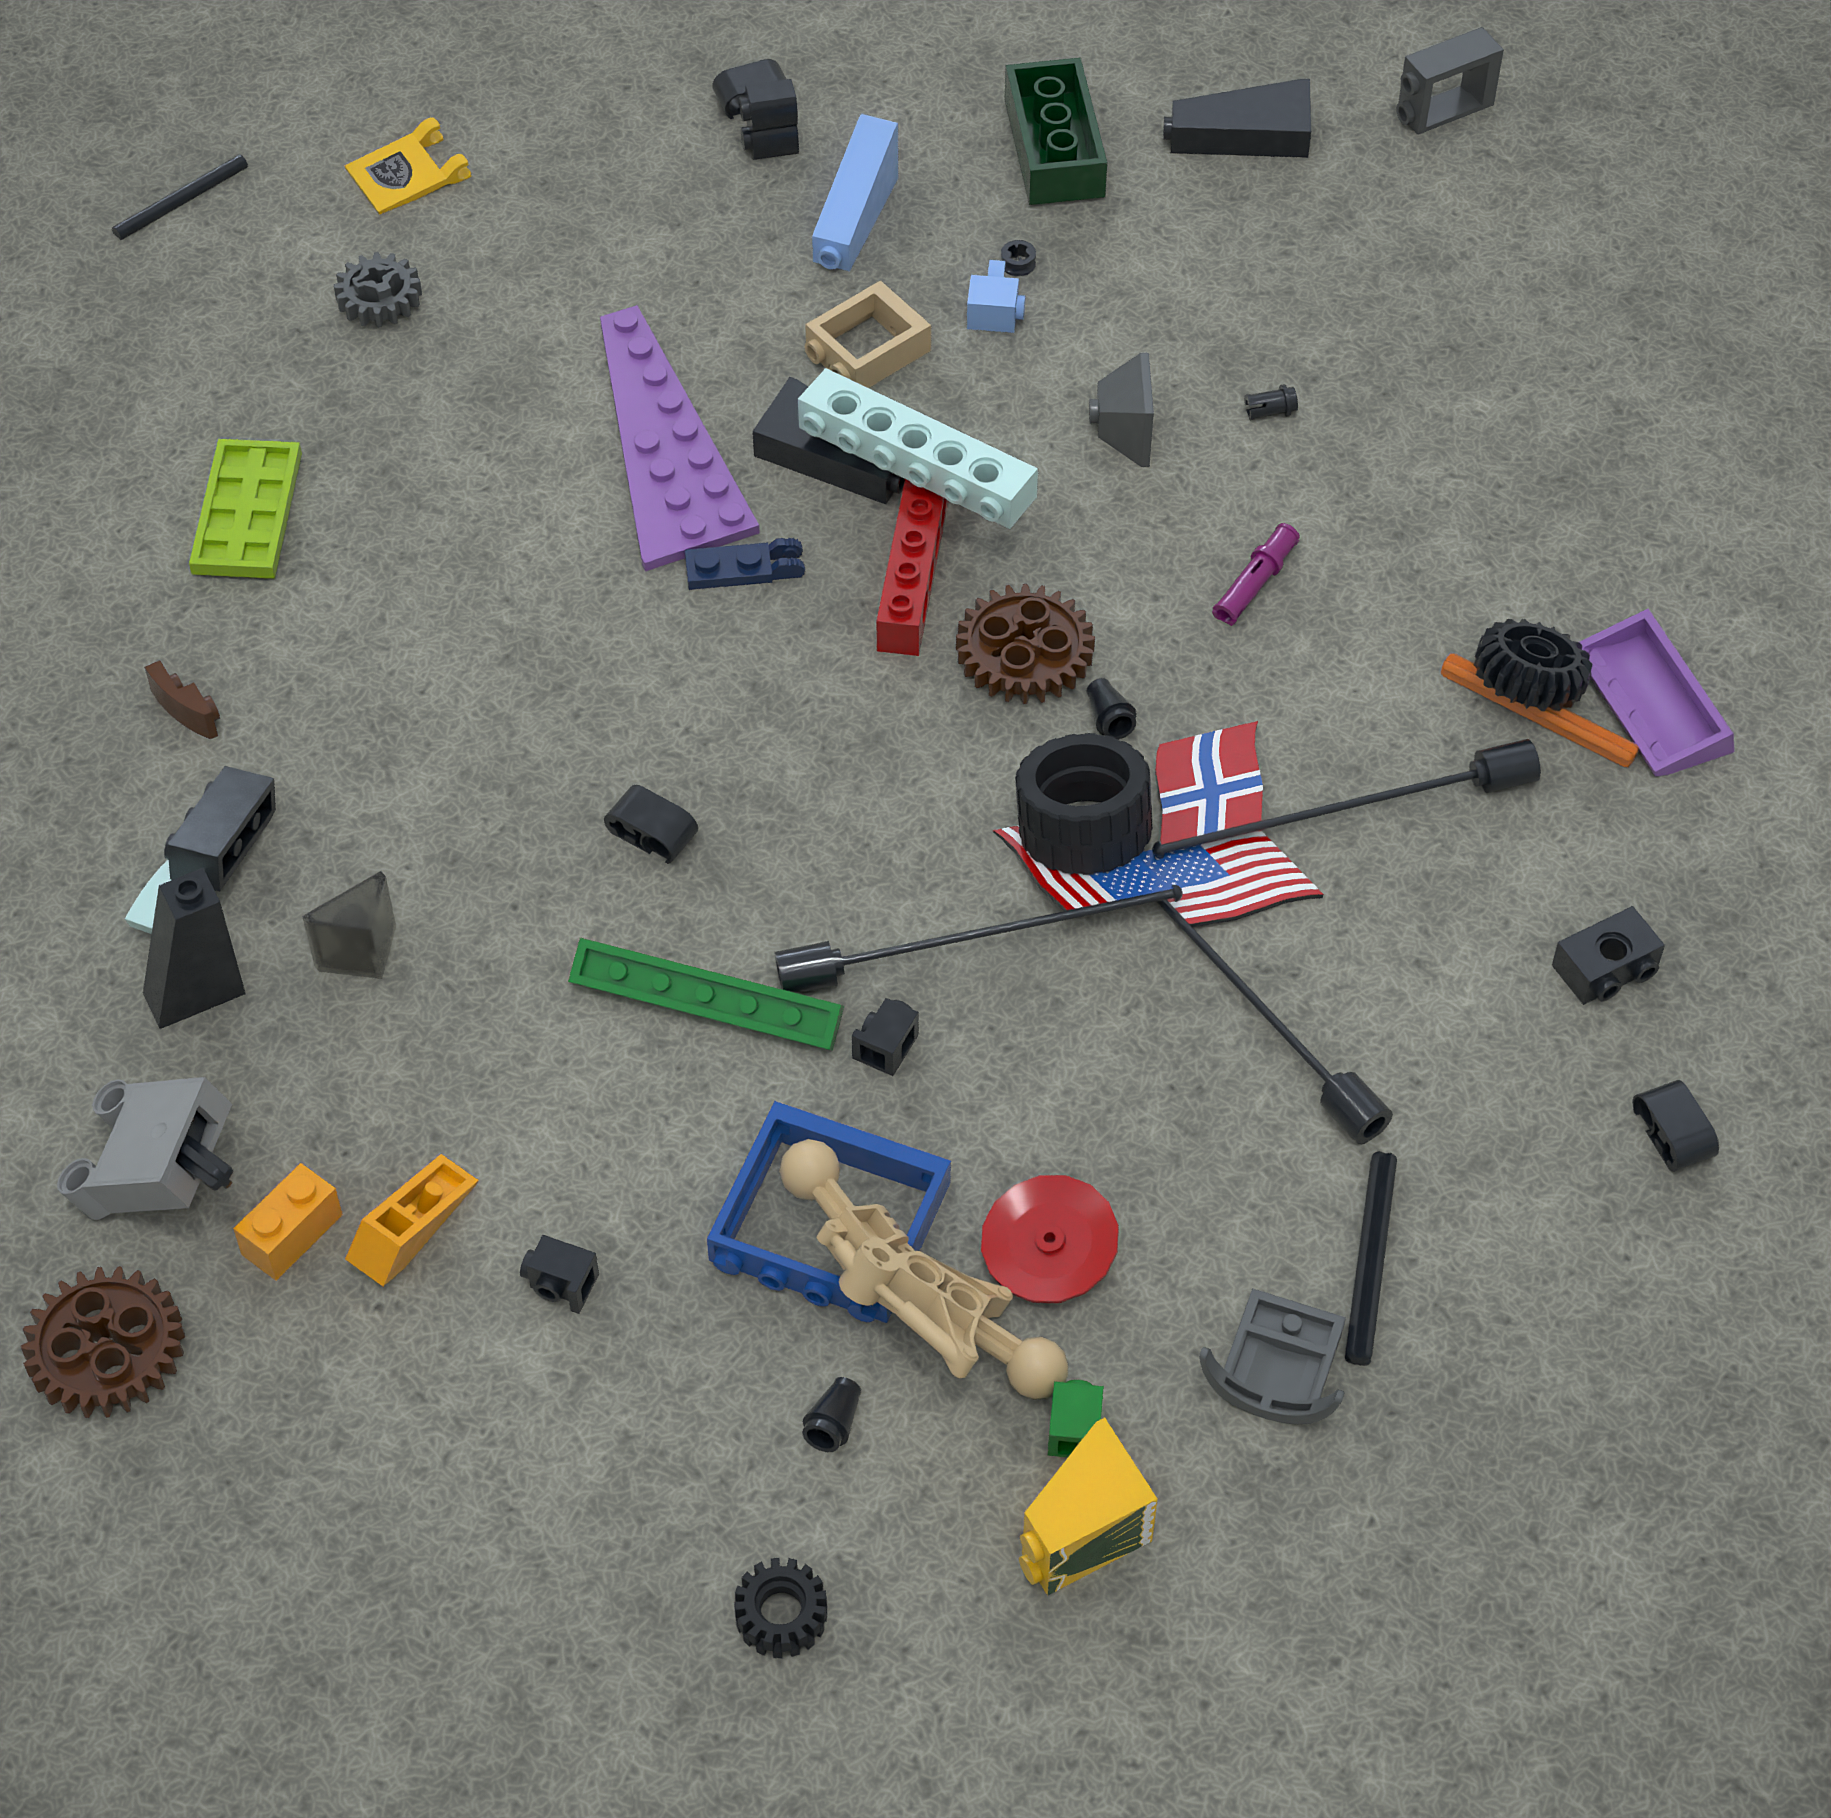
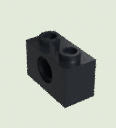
(1622, 938)

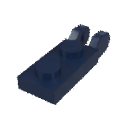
(744, 564)

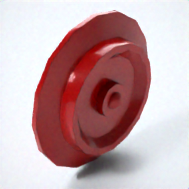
(1050, 1238)

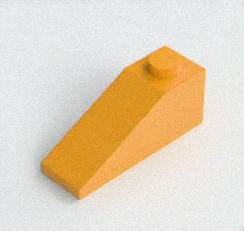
(408, 1219)

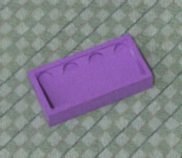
(1656, 696)

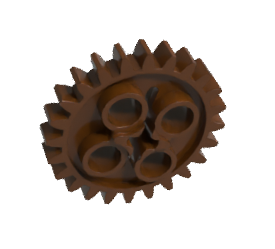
(1025, 643)
(83, 1376)

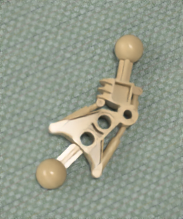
(923, 1292)

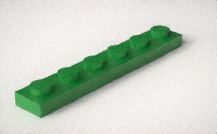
(706, 994)

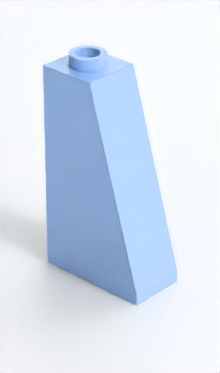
(857, 193)

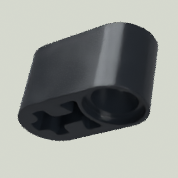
(731, 83)
(651, 823)
(1676, 1125)

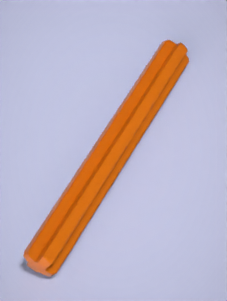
(1561, 722)

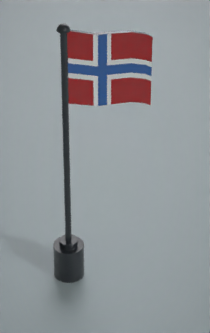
(1215, 786)

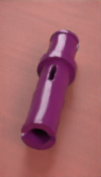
(1264, 562)

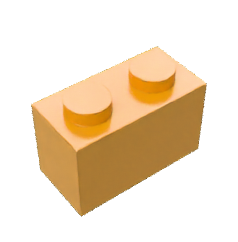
(288, 1221)

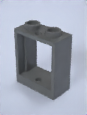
(1470, 53)

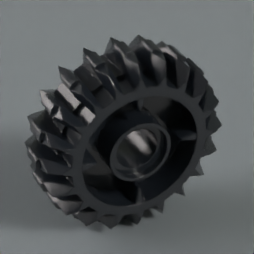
(1533, 665)

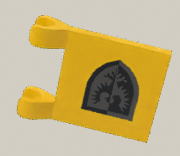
(405, 169)

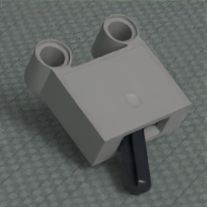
(155, 1149)

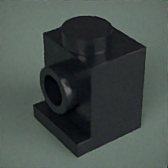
(886, 1036)
(560, 1271)

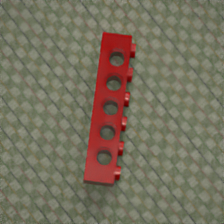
(910, 571)

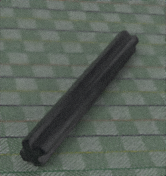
(1371, 1259)

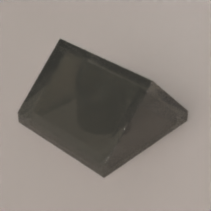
(353, 930)

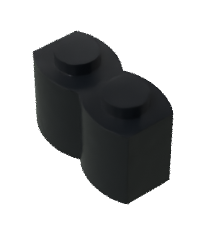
(770, 119)

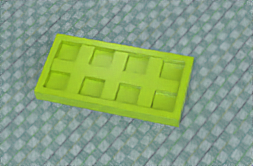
(245, 508)

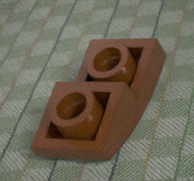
(182, 702)

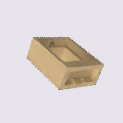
(878, 301)

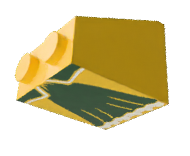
(1087, 1513)

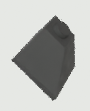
(1126, 409)

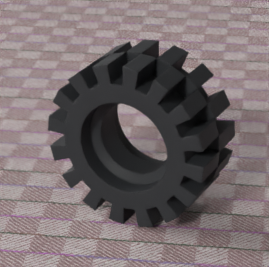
(776, 1580)

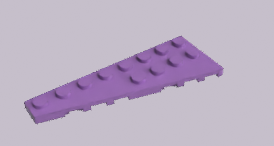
(672, 466)

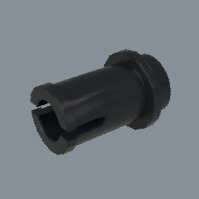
(1273, 402)

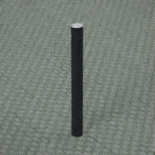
(180, 197)

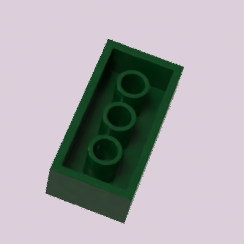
(1055, 131)

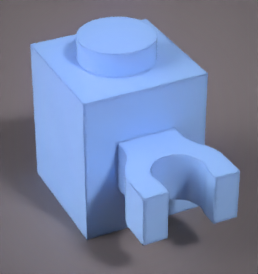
(994, 301)

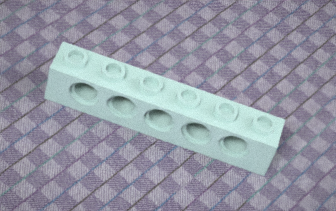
(918, 448)

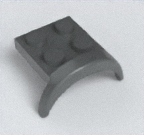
(1279, 1361)

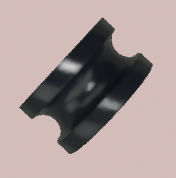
(1018, 248)

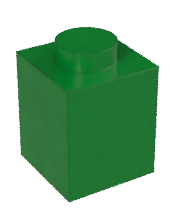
(1073, 1413)

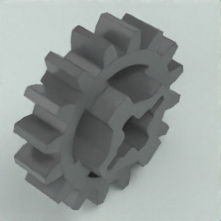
(377, 289)

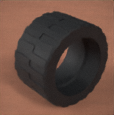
(1086, 836)

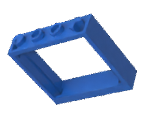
(852, 1148)

